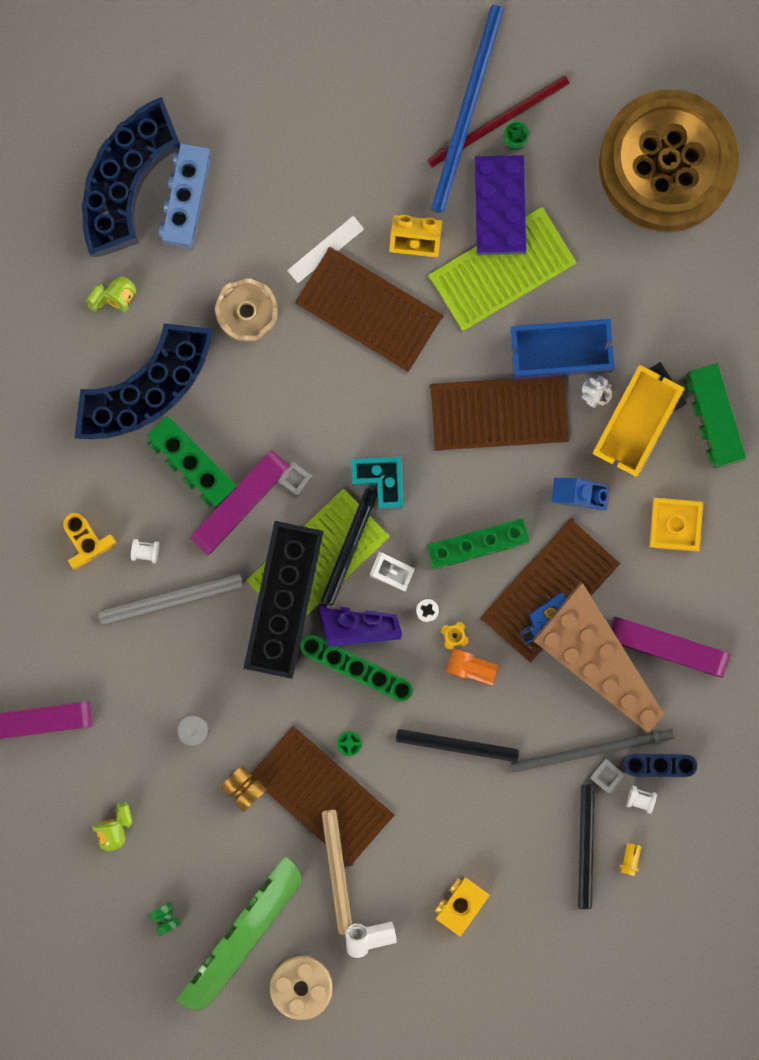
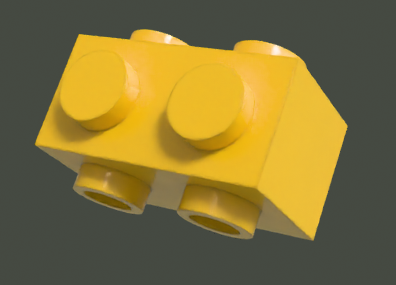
(415, 235)

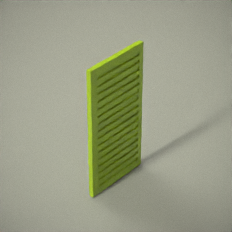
(484, 284)
(335, 522)

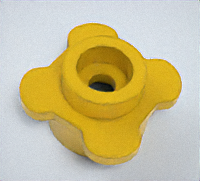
(461, 639)

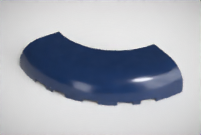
(119, 174)
(150, 390)

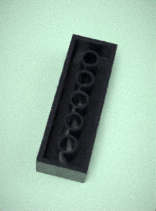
(283, 599)

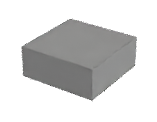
(295, 478)
(607, 776)

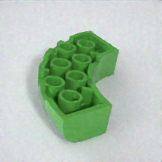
(242, 937)

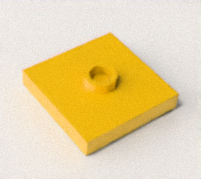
(676, 524)

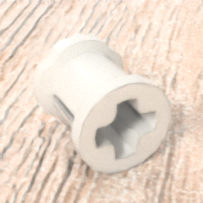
(145, 551)
(435, 609)
(641, 799)

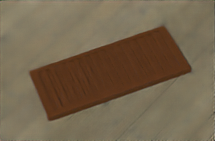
(369, 309)
(499, 413)
(558, 568)
(311, 782)

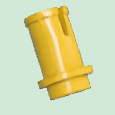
(630, 859)

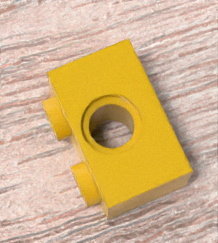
(457, 920)

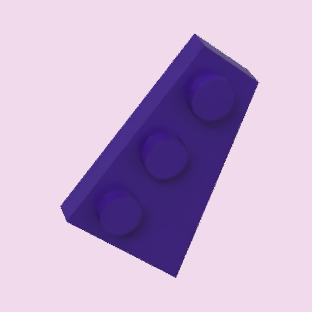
(349, 627)

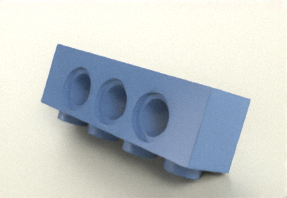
(184, 235)

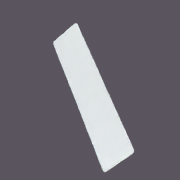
(336, 240)

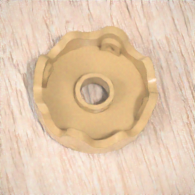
(243, 293)
(304, 969)

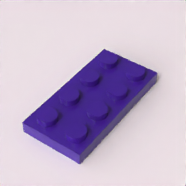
(500, 205)

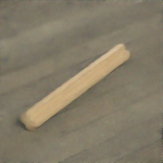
(337, 871)

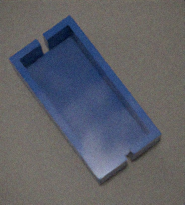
(561, 349)

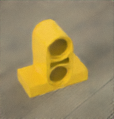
(79, 537)

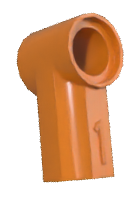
(467, 666)

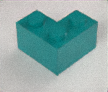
(383, 473)

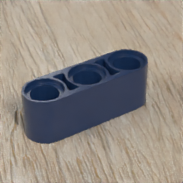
(671, 770)

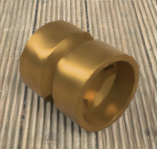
(242, 787)

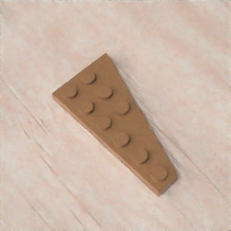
(588, 647)

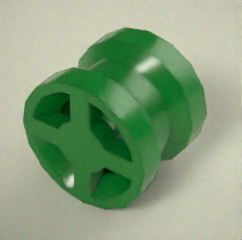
(347, 741)

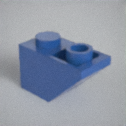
(580, 493)

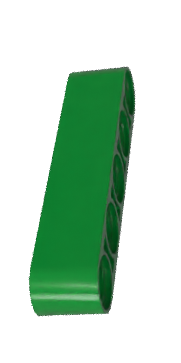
(347, 659)

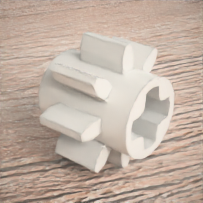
(597, 391)

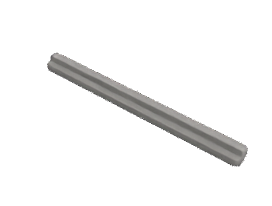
(170, 599)

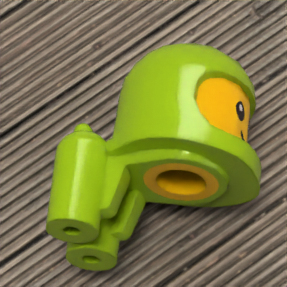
(117, 294)
(111, 831)

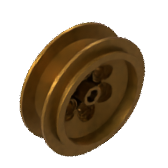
(700, 131)

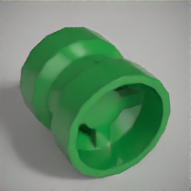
(519, 131)
(161, 914)

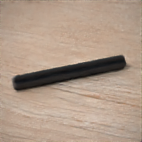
(349, 546)
(457, 745)
(586, 846)

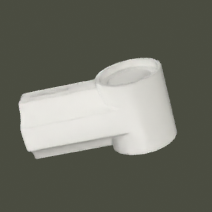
(361, 938)

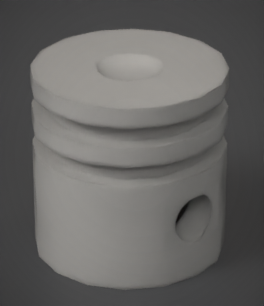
(193, 730)

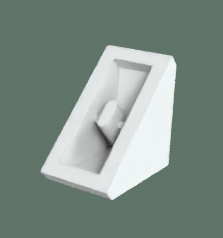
(391, 571)

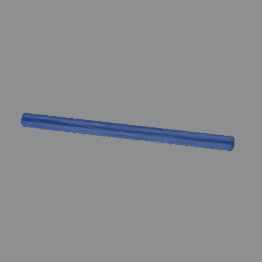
(467, 109)

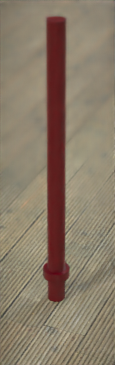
(503, 118)

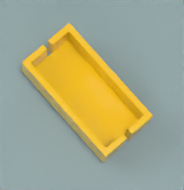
(638, 420)

